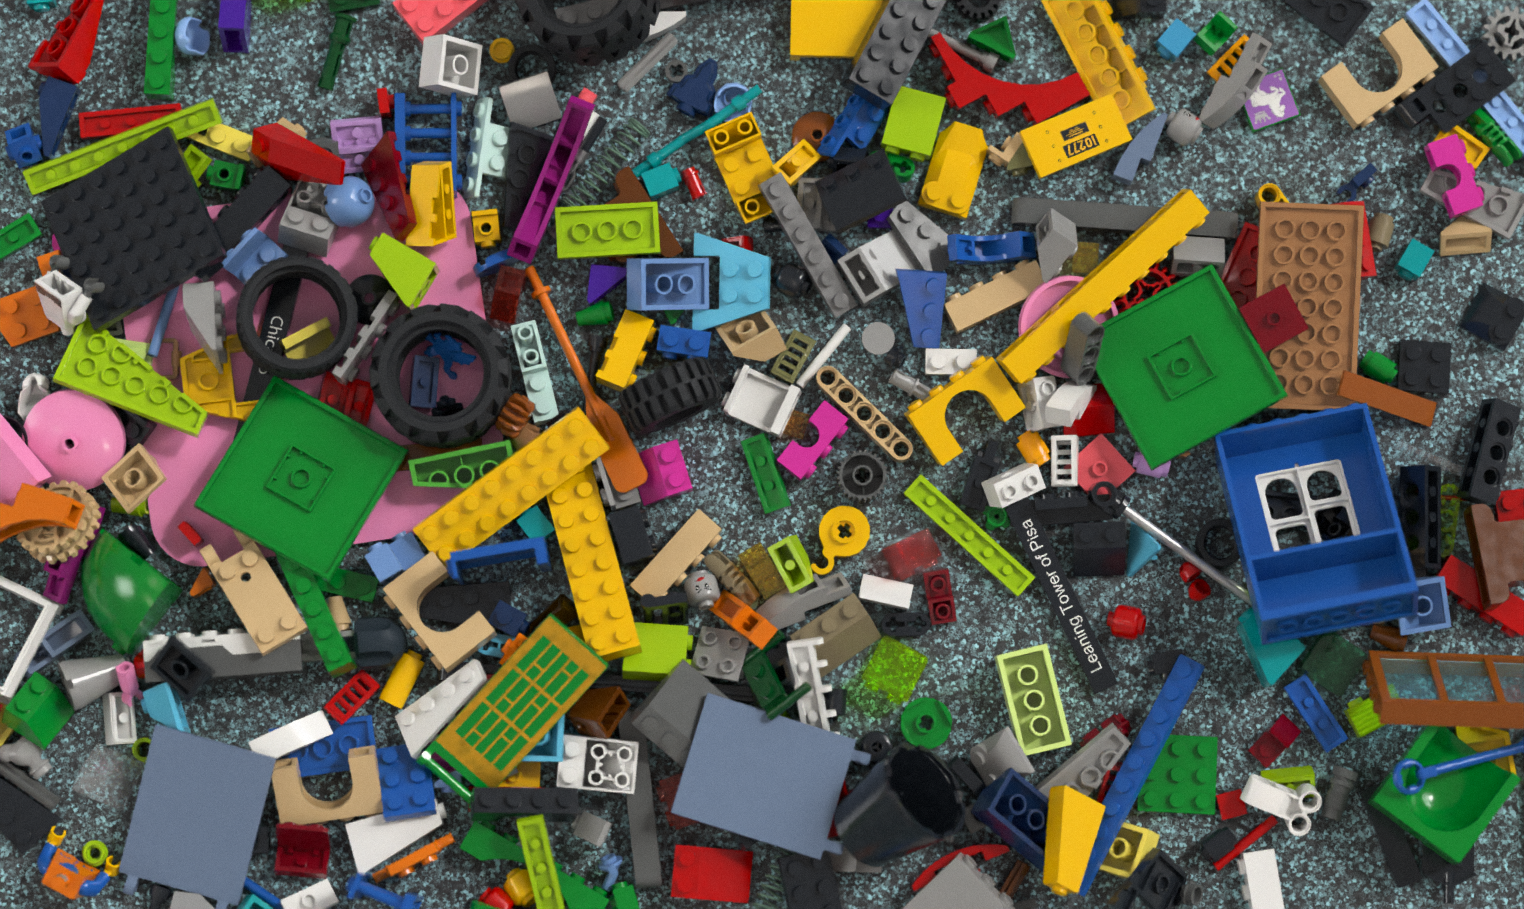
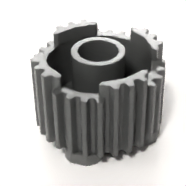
(850, 467)

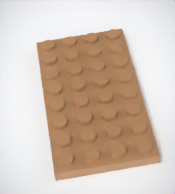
(1320, 261)

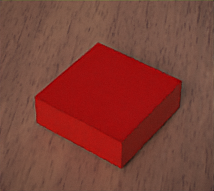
(191, 533)
(1230, 804)

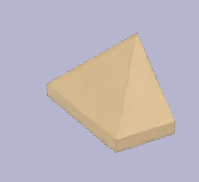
(1465, 237)

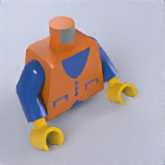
(69, 874)

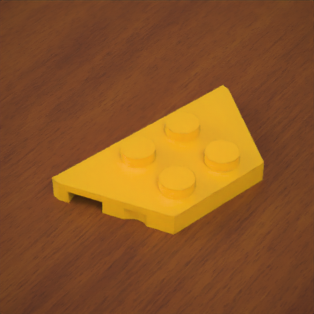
(1486, 739)

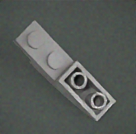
(1233, 92)
(788, 608)

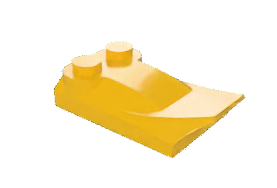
(954, 170)

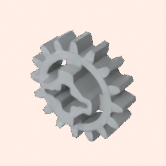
(1499, 32)

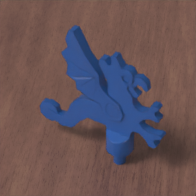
(450, 352)

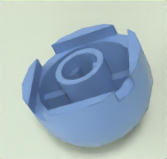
(350, 202)

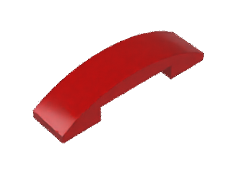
(987, 850)

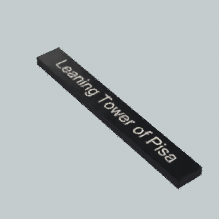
(1061, 595)

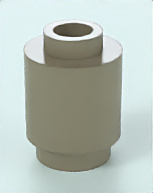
(1380, 231)

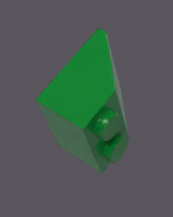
(38, 711)

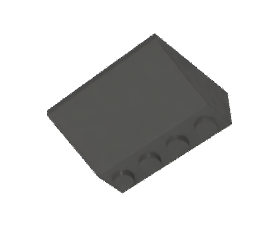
(673, 710)

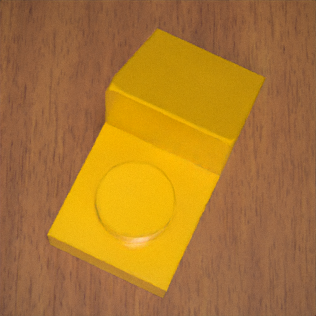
(796, 162)

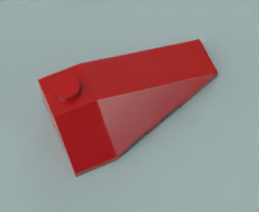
(72, 45)
(295, 156)

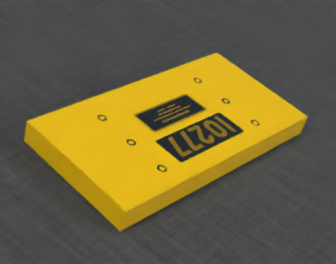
(1075, 136)

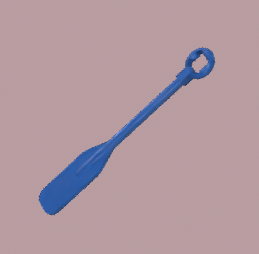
(1433, 770)

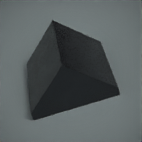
(182, 668)

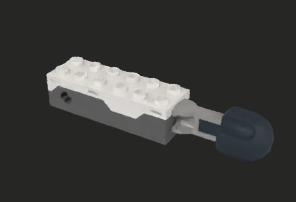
(373, 642)

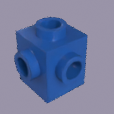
(24, 145)

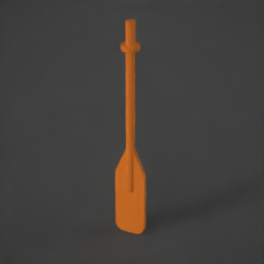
(622, 458)

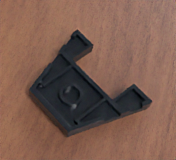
(1153, 881)

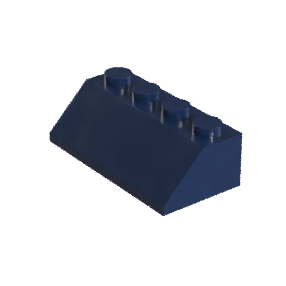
(1016, 814)

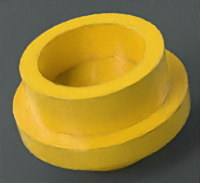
(501, 50)

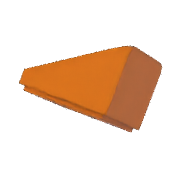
(203, 583)

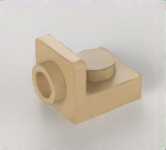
(1010, 147)

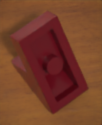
(1274, 741)

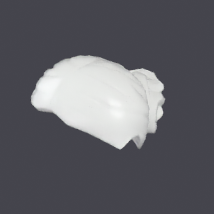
(34, 389)

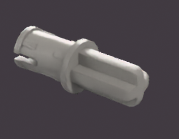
(909, 384)

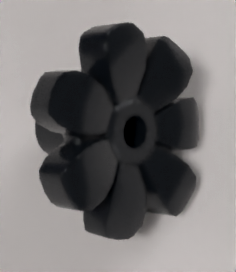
(446, 407)

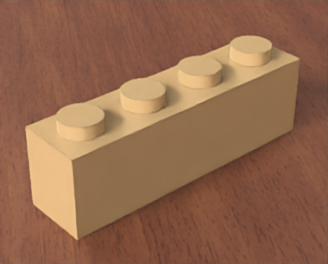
(994, 297)
(677, 556)

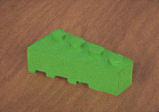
(458, 467)

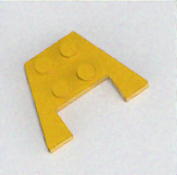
(214, 390)

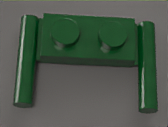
(766, 683)

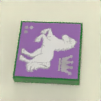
(1271, 102)

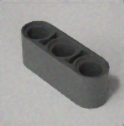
(1082, 348)

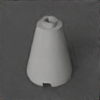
(89, 678)

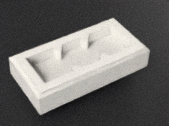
(314, 897)

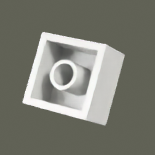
(450, 65)

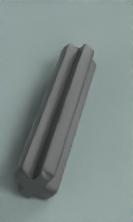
(29, 785)

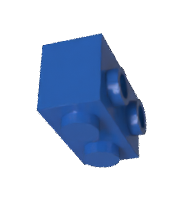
(682, 343)

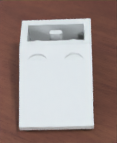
(598, 764)

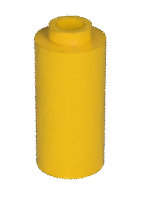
(402, 679)

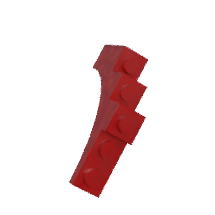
(1000, 97)

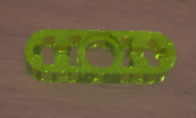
(1454, 514)

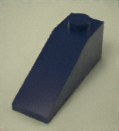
(56, 107)

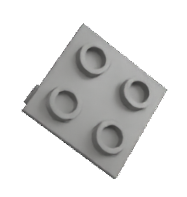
(720, 654)

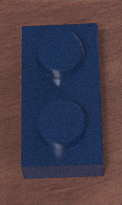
(424, 381)

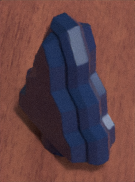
(696, 91)

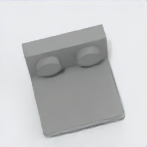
(610, 495)

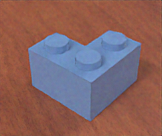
(393, 559)

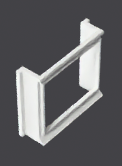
(50, 609)

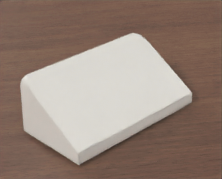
(118, 720)

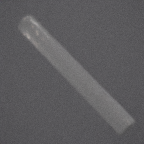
(1429, 458)

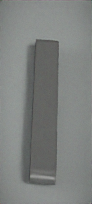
(642, 812)

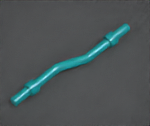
(738, 103)

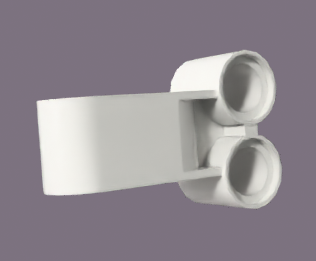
(1282, 801)

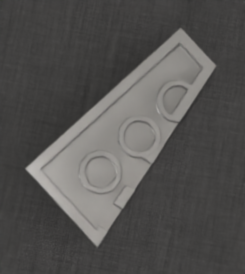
(1500, 207)
(354, 355)
(1089, 764)

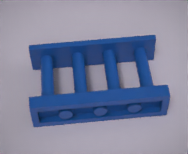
(406, 133)
(360, 886)

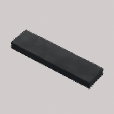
(1392, 842)

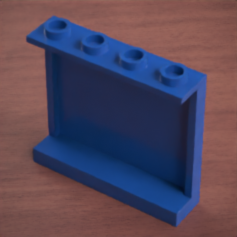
(497, 554)

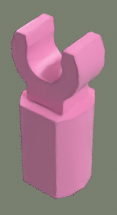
(128, 682)

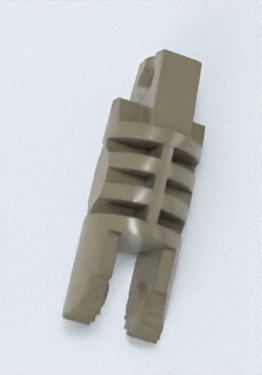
(731, 577)

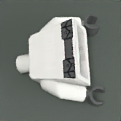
(62, 298)

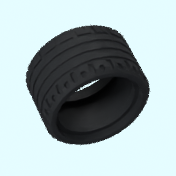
(309, 269)

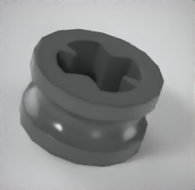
(675, 63)

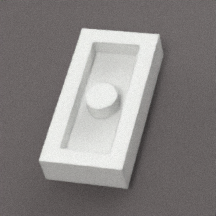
(948, 360)

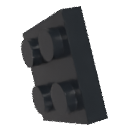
(1424, 366)

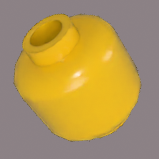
(519, 887)

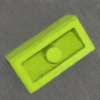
(1291, 776)

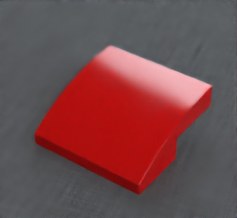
(351, 400)

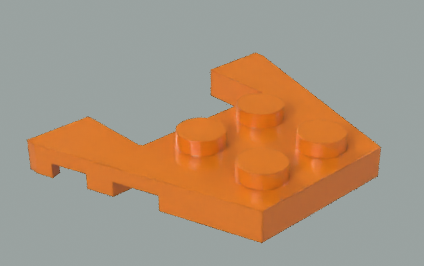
(22, 312)

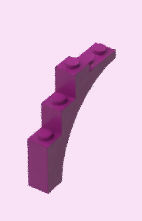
(551, 180)

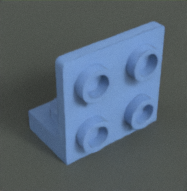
(251, 253)

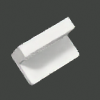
(885, 592)

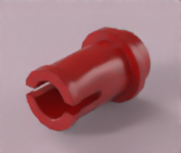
(693, 183)

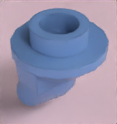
(610, 863)

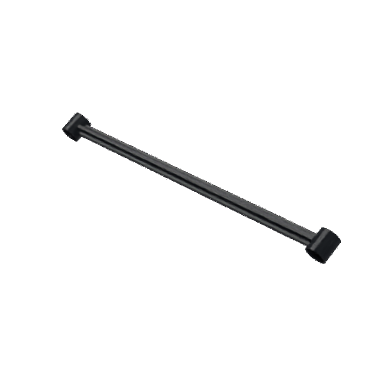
(834, 699)

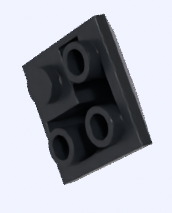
(1333, 522)

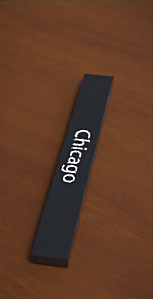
(274, 328)

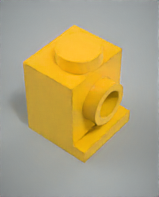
(489, 217)

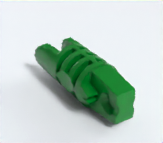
(1494, 138)

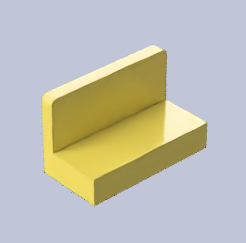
(308, 341)

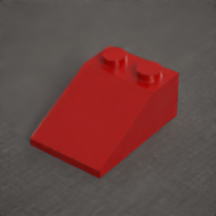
(711, 874)

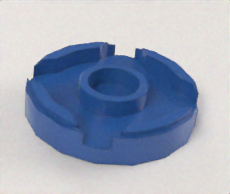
(494, 263)

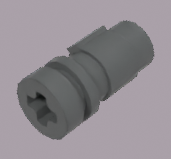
(1338, 793)

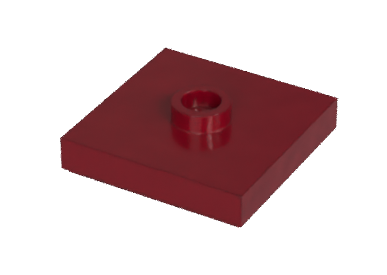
(1273, 318)

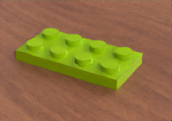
(607, 230)

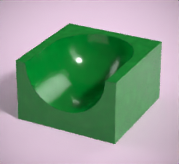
(1450, 806)

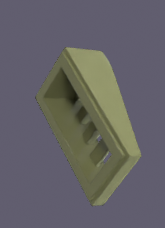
(784, 376)

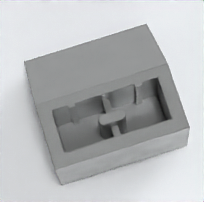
(1055, 243)

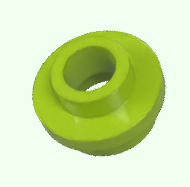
(86, 853)

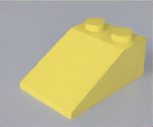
(1129, 850)

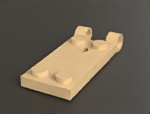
(261, 600)

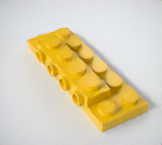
(1101, 54)

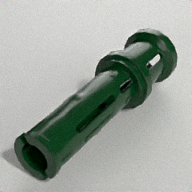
(339, 40)

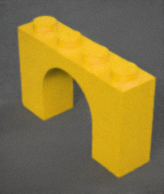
(929, 415)

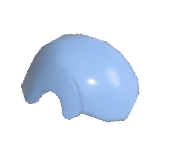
(191, 37)
(724, 96)

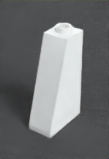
(377, 841)

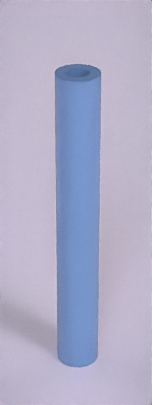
(162, 322)

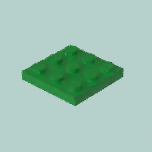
(1182, 777)

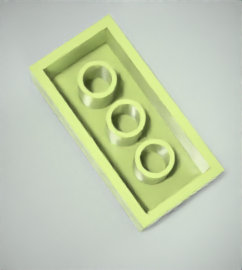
(1033, 699)

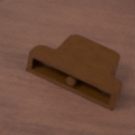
(631, 191)
(1496, 554)

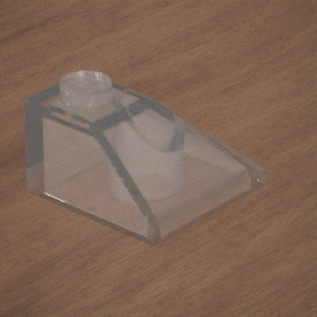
(108, 776)

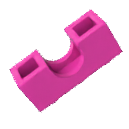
(1450, 155)
(800, 460)

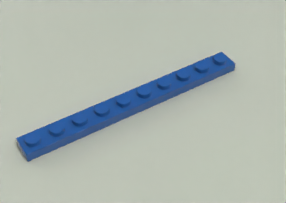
(1141, 760)

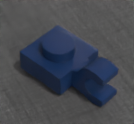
(1362, 179)

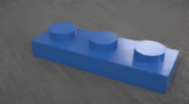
(1315, 713)

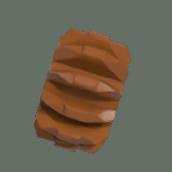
(515, 415)

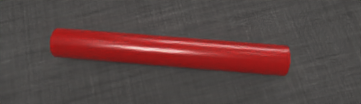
(1245, 842)

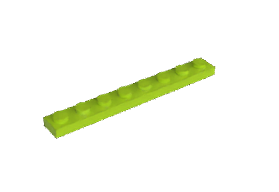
(88, 158)

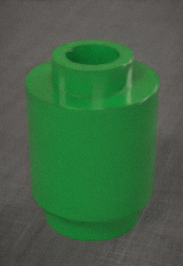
(1378, 367)

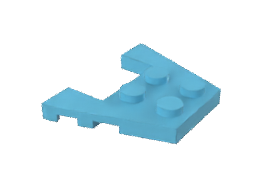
(742, 282)

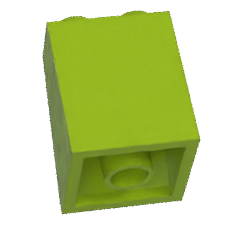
(404, 269)

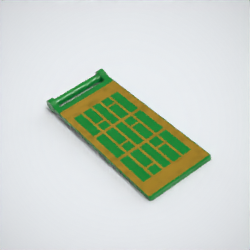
(515, 708)

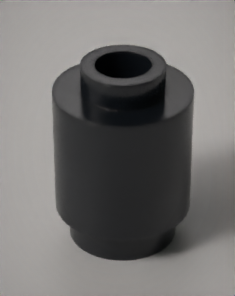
(1218, 844)

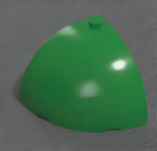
(124, 592)

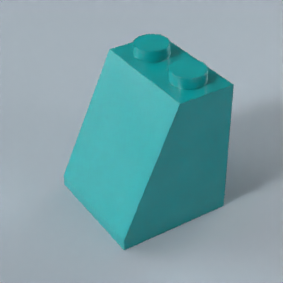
(1269, 659)

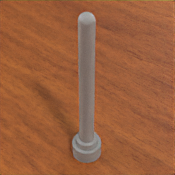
(986, 60)

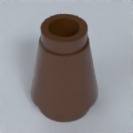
(1389, 637)

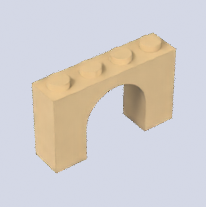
(1361, 105)
(448, 647)
(300, 807)

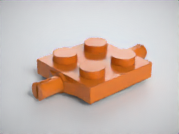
(406, 865)

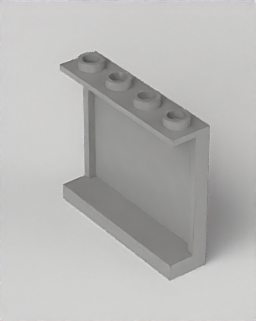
(960, 887)

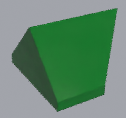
(994, 38)

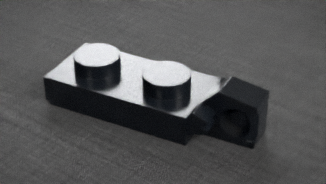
(984, 466)

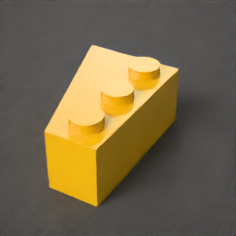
(433, 203)

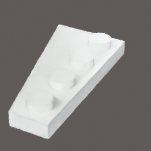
(439, 706)

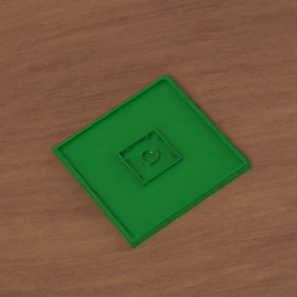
(1184, 367)
(301, 479)

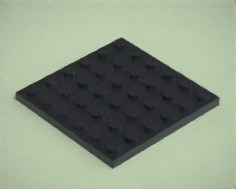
(134, 228)

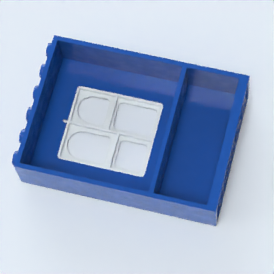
(1325, 582)

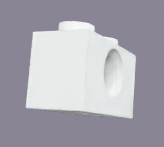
(1013, 485)

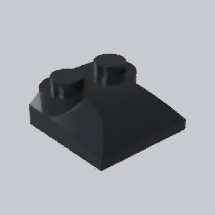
(1493, 317)

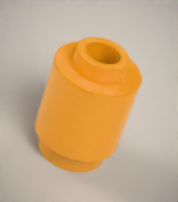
(1033, 448)

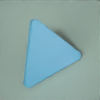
(1141, 549)

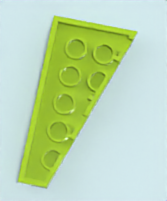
(117, 375)

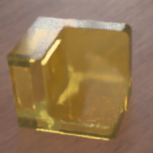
(1085, 257)

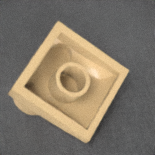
(134, 478)

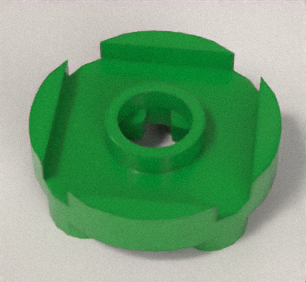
(930, 709)

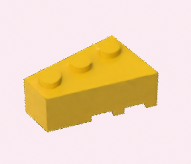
(626, 351)

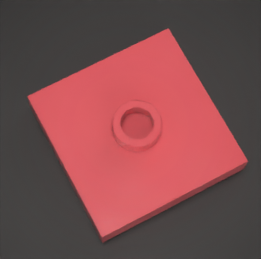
(1099, 463)

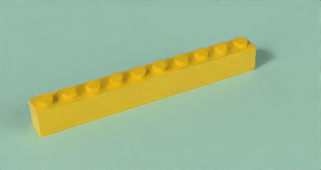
(1104, 284)

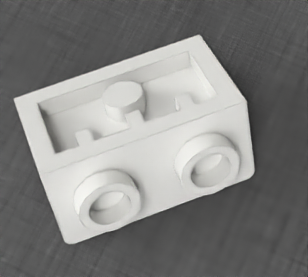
(1035, 396)

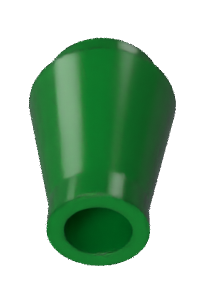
(596, 314)

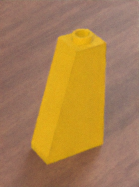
(1069, 838)

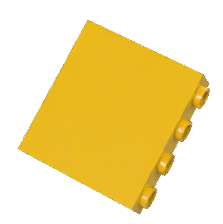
(829, 27)

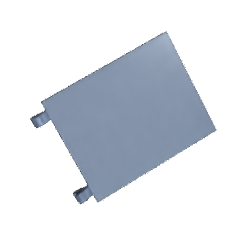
(765, 777)
(196, 816)

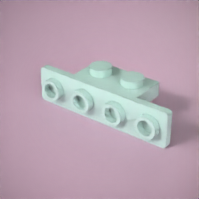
(487, 150)

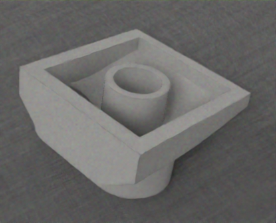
(998, 754)

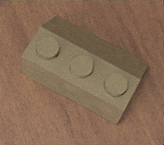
(844, 630)

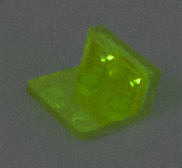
(894, 670)

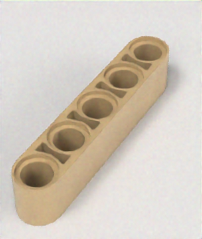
(859, 401)

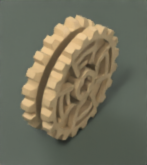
(61, 542)

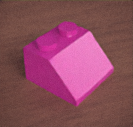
(665, 473)

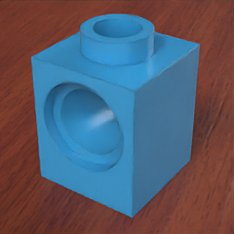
(1174, 40)

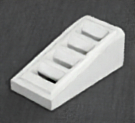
(1057, 440)

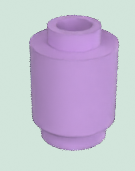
(1143, 468)

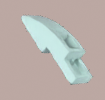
(535, 371)

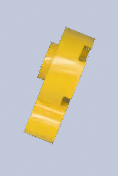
(840, 547)

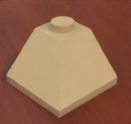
(752, 337)

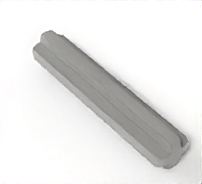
(647, 62)

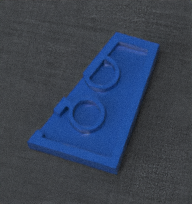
(924, 303)

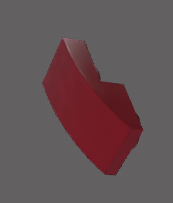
(939, 596)

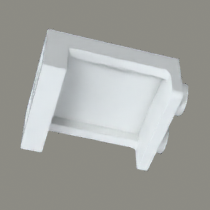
(761, 401)

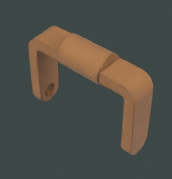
(175, 358)

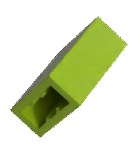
(913, 124)
(661, 649)

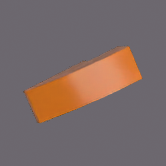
(743, 619)

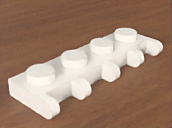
(806, 669)

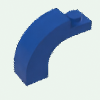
(991, 249)

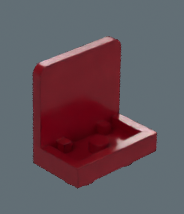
(302, 850)

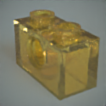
(762, 571)

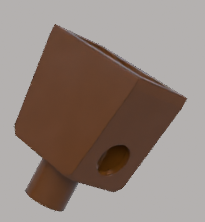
(598, 711)

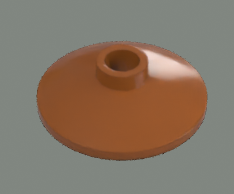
(808, 125)

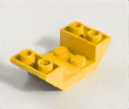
(742, 164)

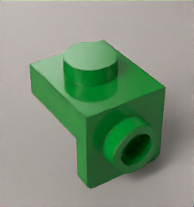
(1215, 33)

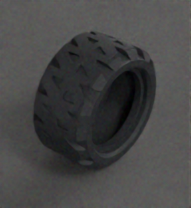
(594, 41)
(407, 333)

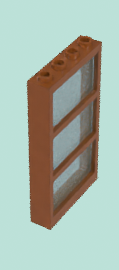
(1446, 689)

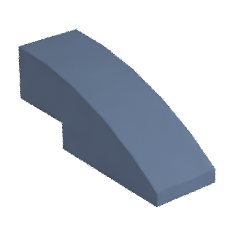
(1139, 150)
(59, 641)

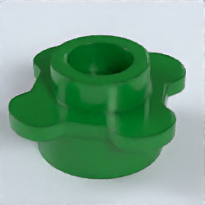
(993, 523)

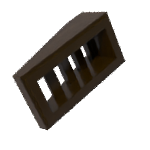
(562, 608)

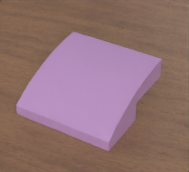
(356, 139)

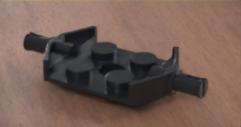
(1445, 873)

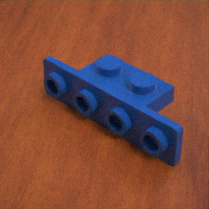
(855, 125)

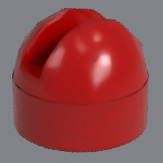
(1189, 572)
(1199, 590)

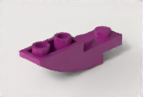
(63, 574)

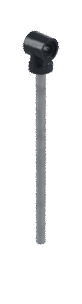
(1118, 503)

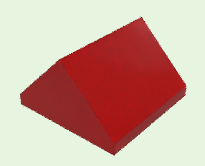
(1096, 418)

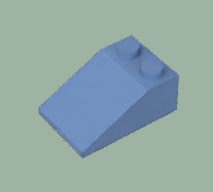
(667, 283)

